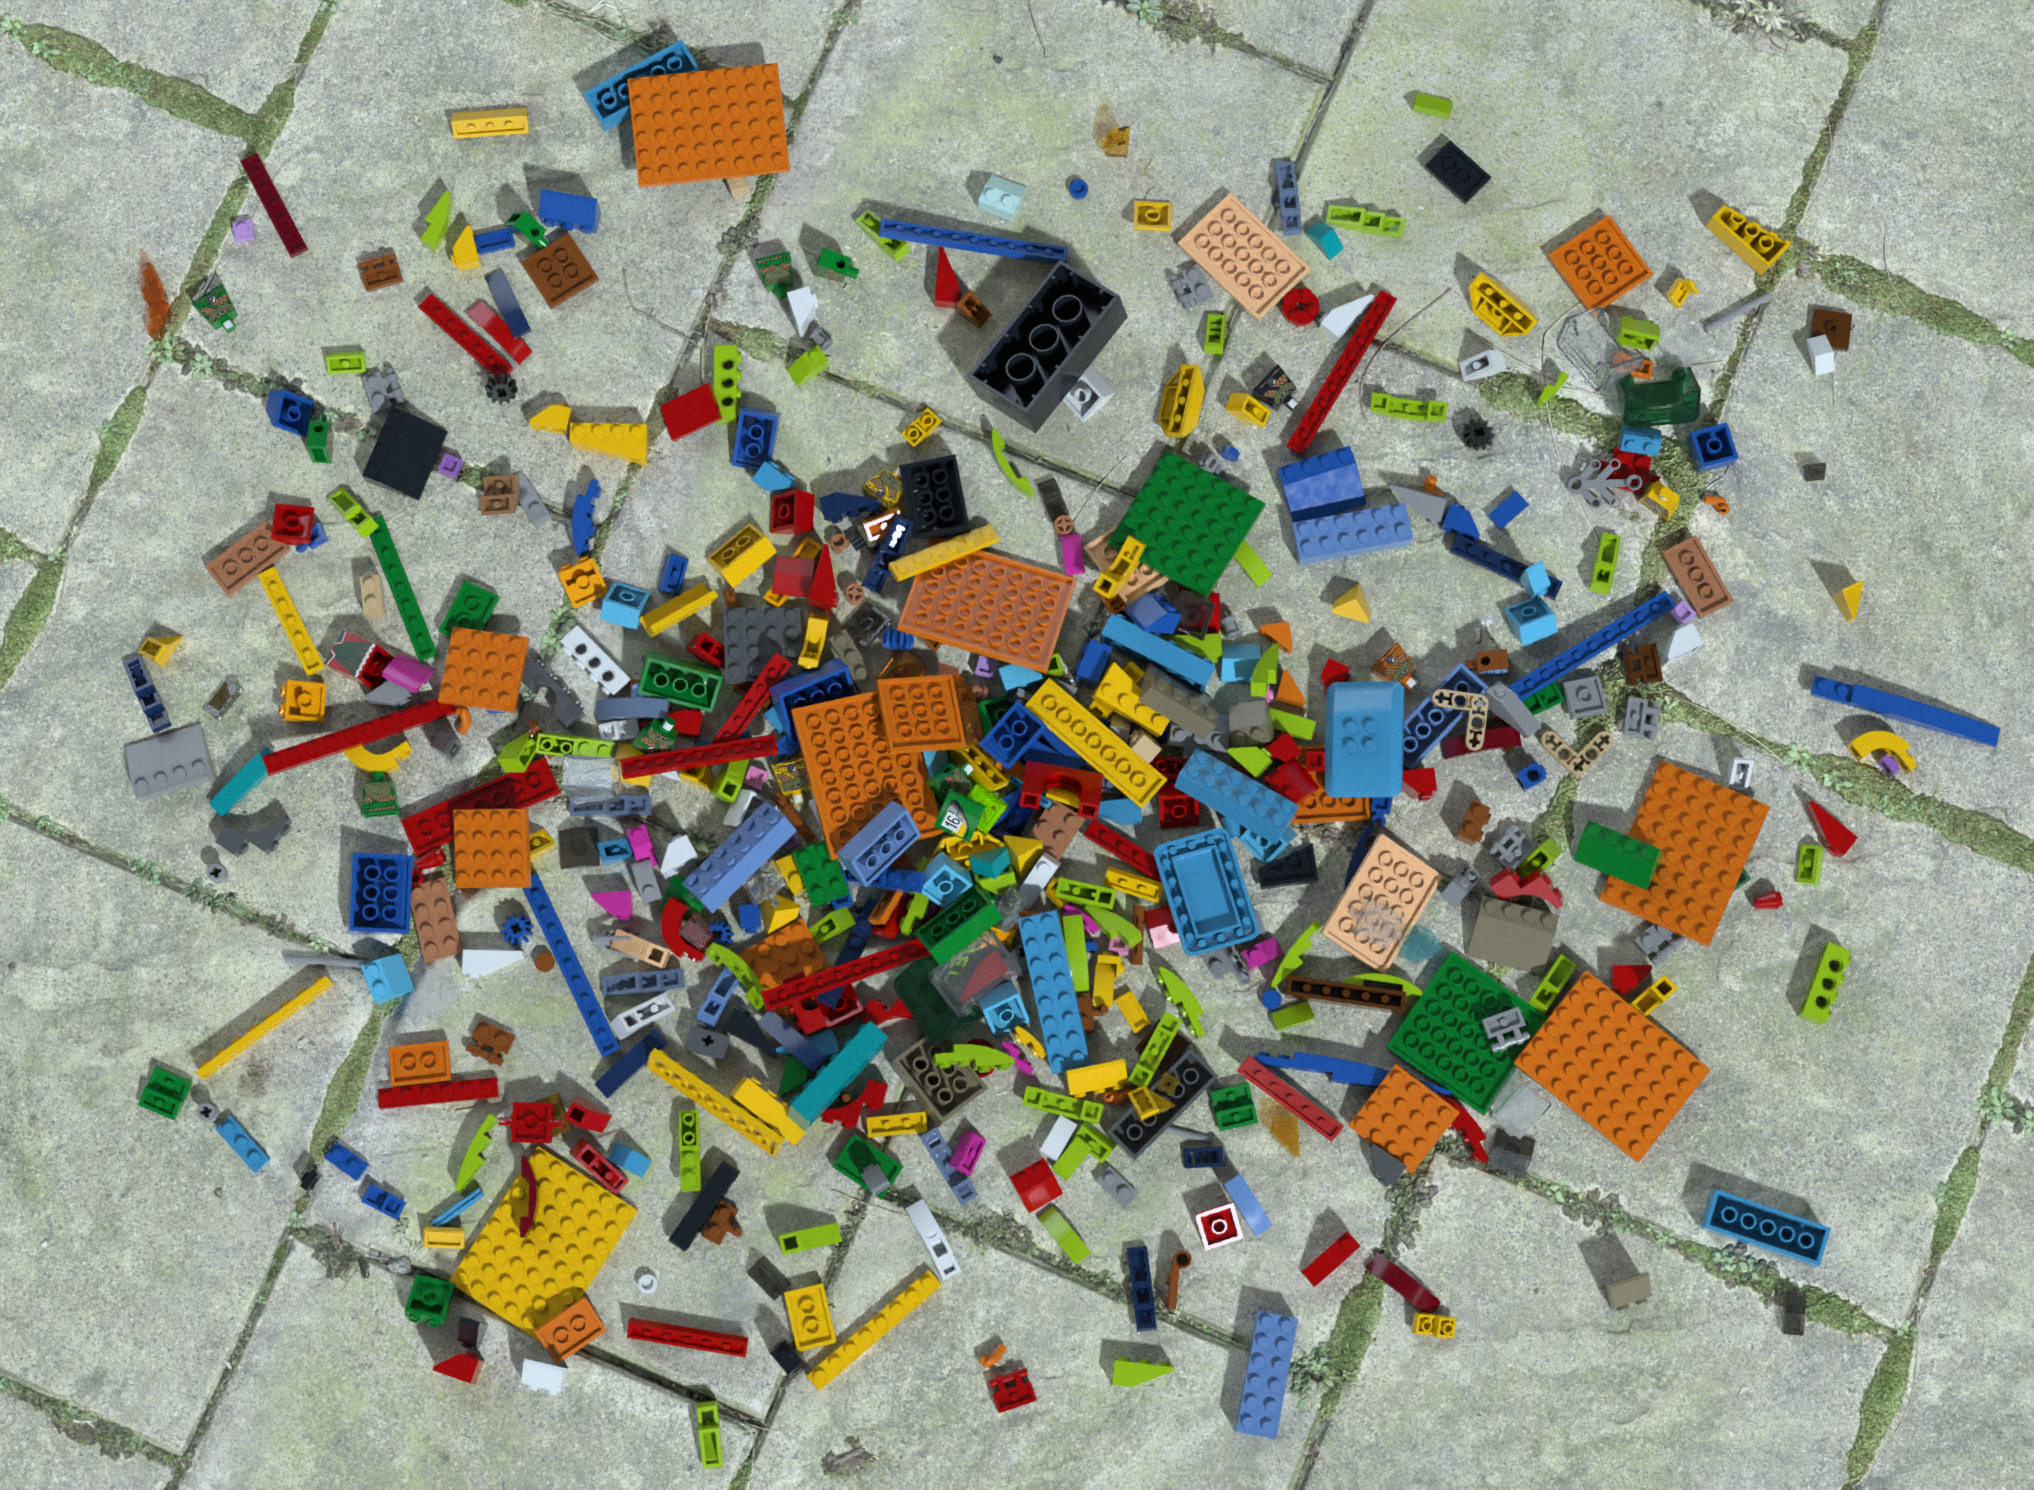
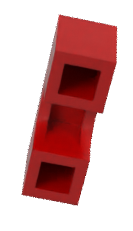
(806, 1020)

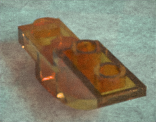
(156, 295)
(968, 711)

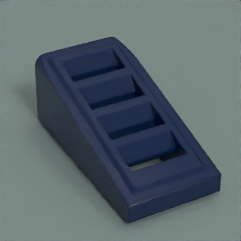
(1222, 1157)

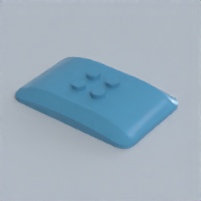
(1364, 739)
(1206, 892)

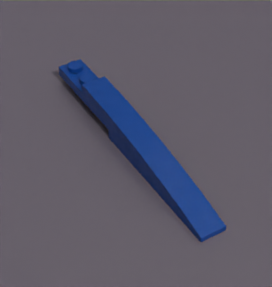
(1905, 710)
(1341, 1070)

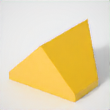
(1848, 600)
(1352, 605)
(159, 649)
(699, 777)
(1023, 852)
(778, 917)
(1148, 1103)

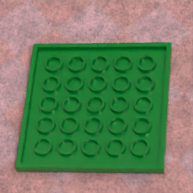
(1188, 523)
(1447, 1037)

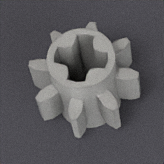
(1211, 464)

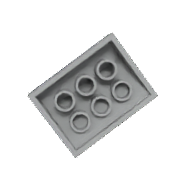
(169, 763)

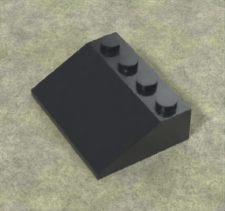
(404, 454)
(935, 498)

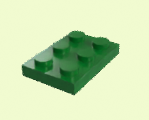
(470, 609)
(820, 875)
(861, 1154)

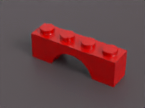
(1282, 749)

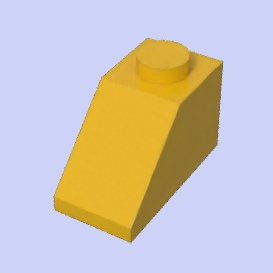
(465, 251)
(1247, 409)
(553, 419)
(540, 843)

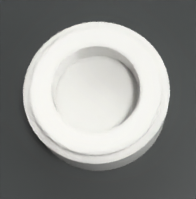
(647, 1283)

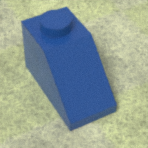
(1459, 521)

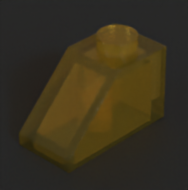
(1116, 142)
(1286, 1134)

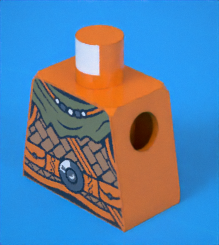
(1395, 666)

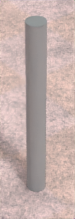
(1737, 312)
(324, 961)
(1188, 1134)

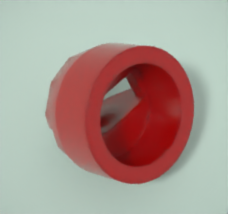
(414, 877)

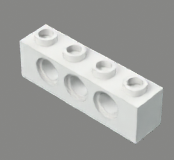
(578, 638)

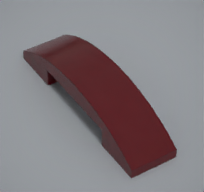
(1493, 739)
(527, 1223)
(1403, 1284)

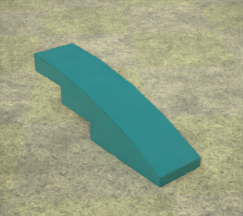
(241, 784)

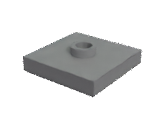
(1584, 697)

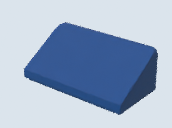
(672, 574)

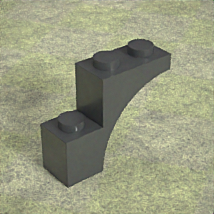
(266, 839)

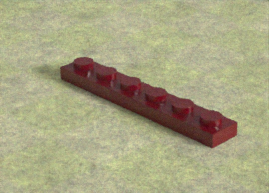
(274, 205)

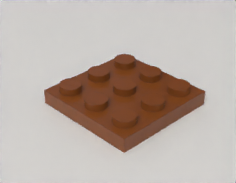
(559, 271)

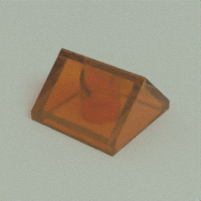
(901, 665)

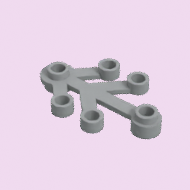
(1600, 483)

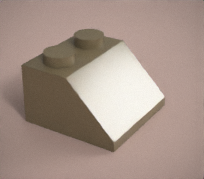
(1250, 723)
(1628, 1290)

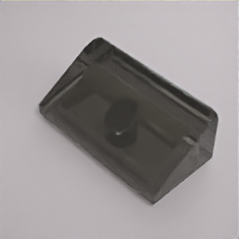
(223, 699)
(768, 1277)

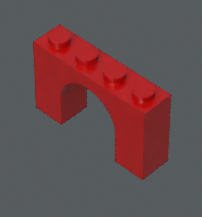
(1083, 783)

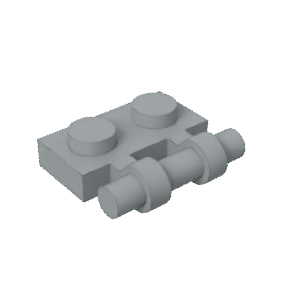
(1197, 285)
(377, 391)
(1635, 718)
(1517, 852)
(1652, 938)
(1503, 1023)

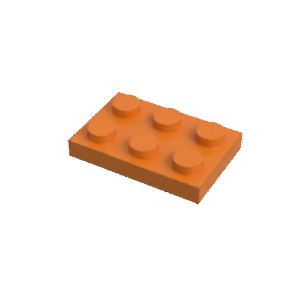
(420, 1063)
(570, 1330)

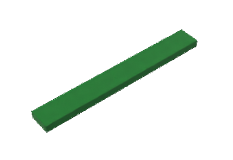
(402, 591)

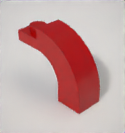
(671, 924)

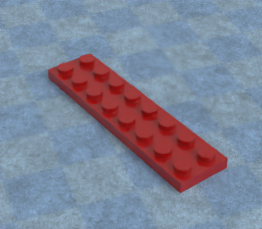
(511, 791)

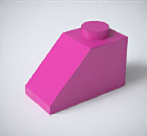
(642, 844)
(617, 904)
(1261, 954)

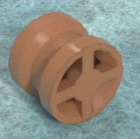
(1063, 521)
(855, 590)
(980, 692)

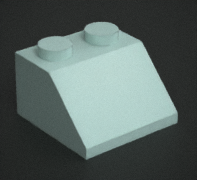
(1001, 198)

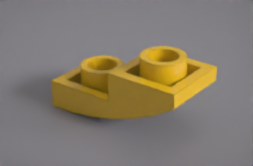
(921, 428)
(1104, 985)
(1026, 1038)
(1434, 1325)

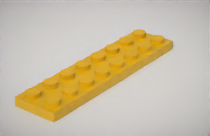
(1095, 743)
(714, 1102)

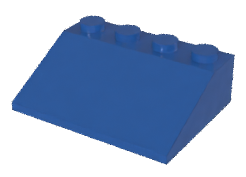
(1321, 485)
(812, 687)
(379, 894)

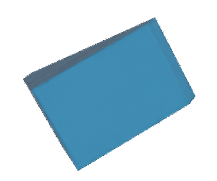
(615, 851)
(629, 1159)

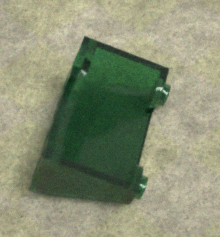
(1660, 402)
(928, 1005)

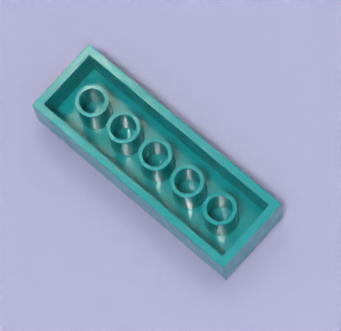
(837, 1075)

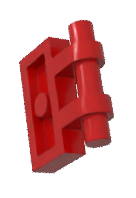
(1014, 1396)

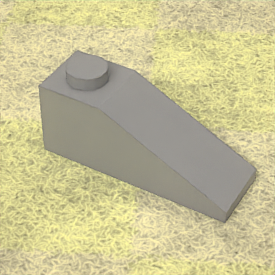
(532, 503)
(1424, 503)
(1511, 709)

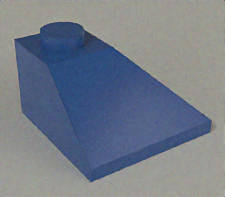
(289, 411)

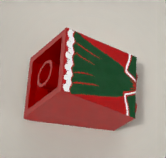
(358, 660)

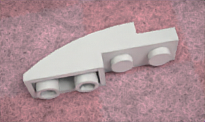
(933, 1239)

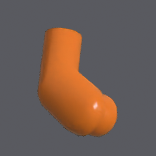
(1430, 485)
(1718, 502)
(466, 719)
(1115, 1098)
(994, 1358)

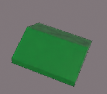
(679, 891)

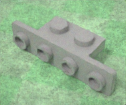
(1223, 961)

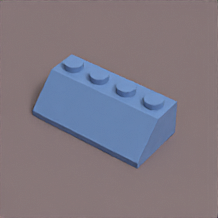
(879, 843)

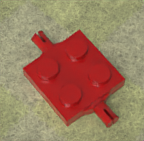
(1630, 465)
(532, 1122)

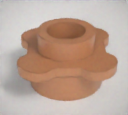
(839, 536)

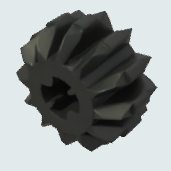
(501, 382)
(1480, 441)

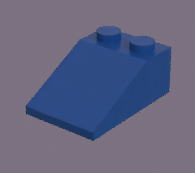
(755, 437)
(1013, 735)

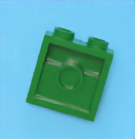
(429, 1301)

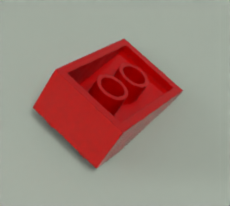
(823, 589)

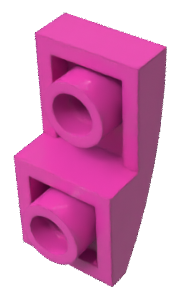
(1073, 554)
(1088, 923)
(1022, 1065)

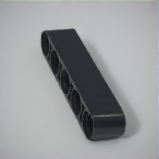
(704, 1205)

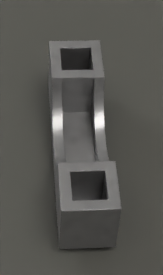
(566, 710)

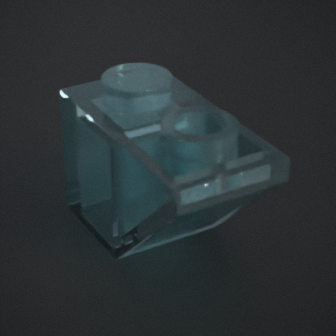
(1419, 949)

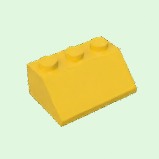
(741, 555)
(1097, 1078)

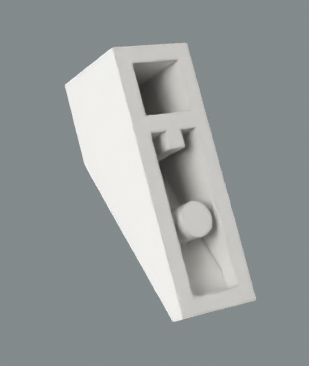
(1342, 318)
(1039, 878)
(483, 962)
(642, 1016)

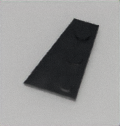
(1291, 870)

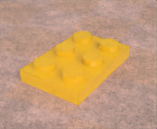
(810, 1317)

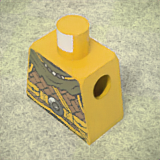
(885, 488)
(1660, 500)
(792, 779)

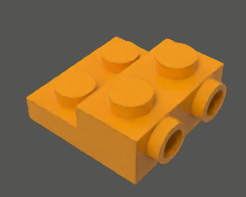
(582, 581)
(302, 701)

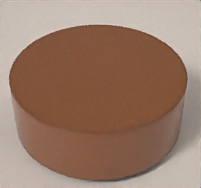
(544, 962)

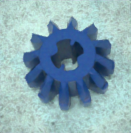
(897, 639)
(523, 924)
(721, 929)

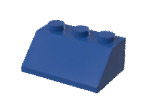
(569, 211)

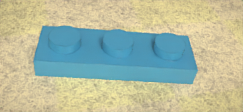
(243, 1144)

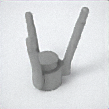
(603, 939)

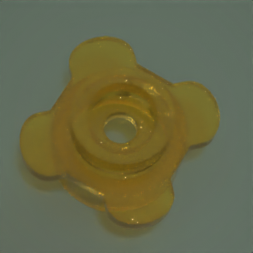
(1173, 1083)

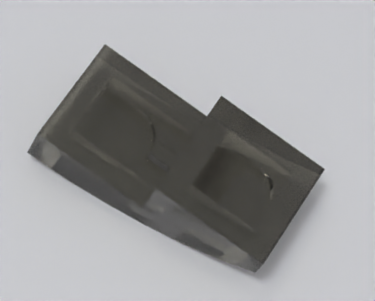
(1052, 499)
(1794, 1313)

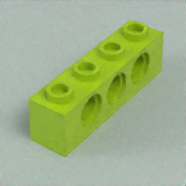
(722, 355)
(1809, 1008)

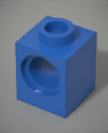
(1523, 780)
(750, 918)

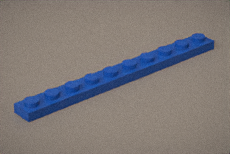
(972, 241)
(1593, 646)
(571, 967)

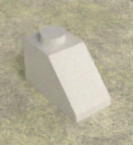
(1483, 365)

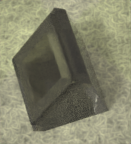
(1814, 471)

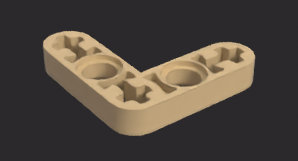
(1468, 706)
(1573, 757)

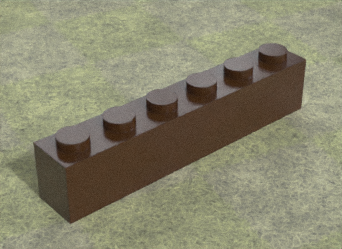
(1345, 994)

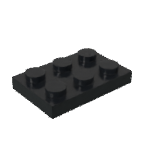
(1457, 172)

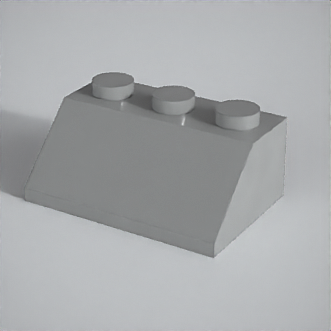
(1215, 741)

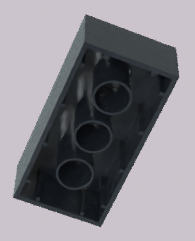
(1047, 346)

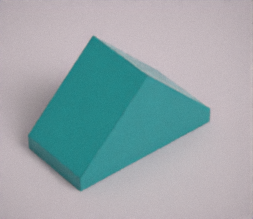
(1325, 239)
(990, 862)

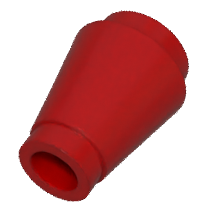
(431, 859)
(1769, 900)

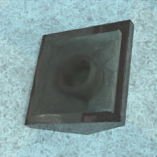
(1196, 614)
(866, 624)
(579, 848)
(1511, 1153)

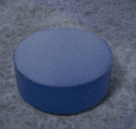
(1078, 189)
(1229, 453)
(1271, 999)

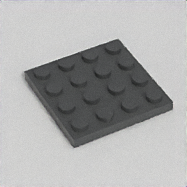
(753, 638)

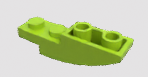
(573, 744)
(917, 907)
(1177, 993)
(981, 1057)
(690, 1150)

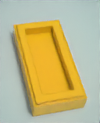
(1132, 1012)
(444, 1237)

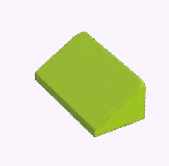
(1432, 106)
(346, 362)
(1810, 864)
(1292, 1016)
(1100, 1142)

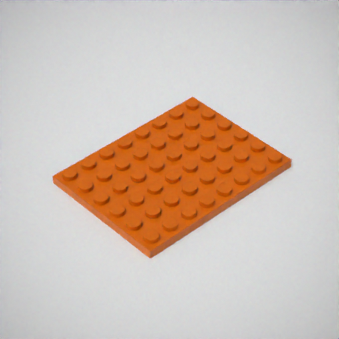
(708, 125)
(990, 607)
(854, 772)
(1704, 847)
(1611, 1066)

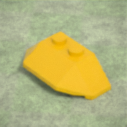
(1500, 307)
(1182, 401)
(983, 767)
(960, 849)

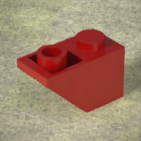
(1333, 673)
(587, 1115)

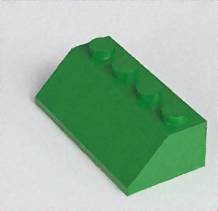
(679, 681)
(1618, 855)
(958, 925)

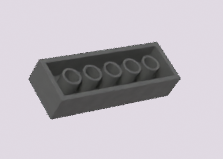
(1137, 1136)

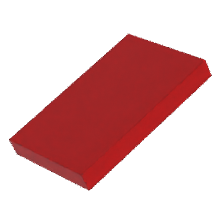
(691, 412)

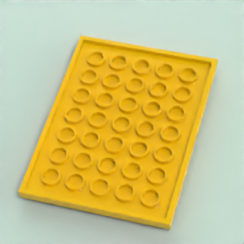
(559, 1259)

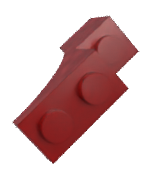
(1509, 884)
(876, 1012)
(849, 1115)

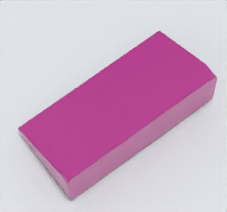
(967, 1152)

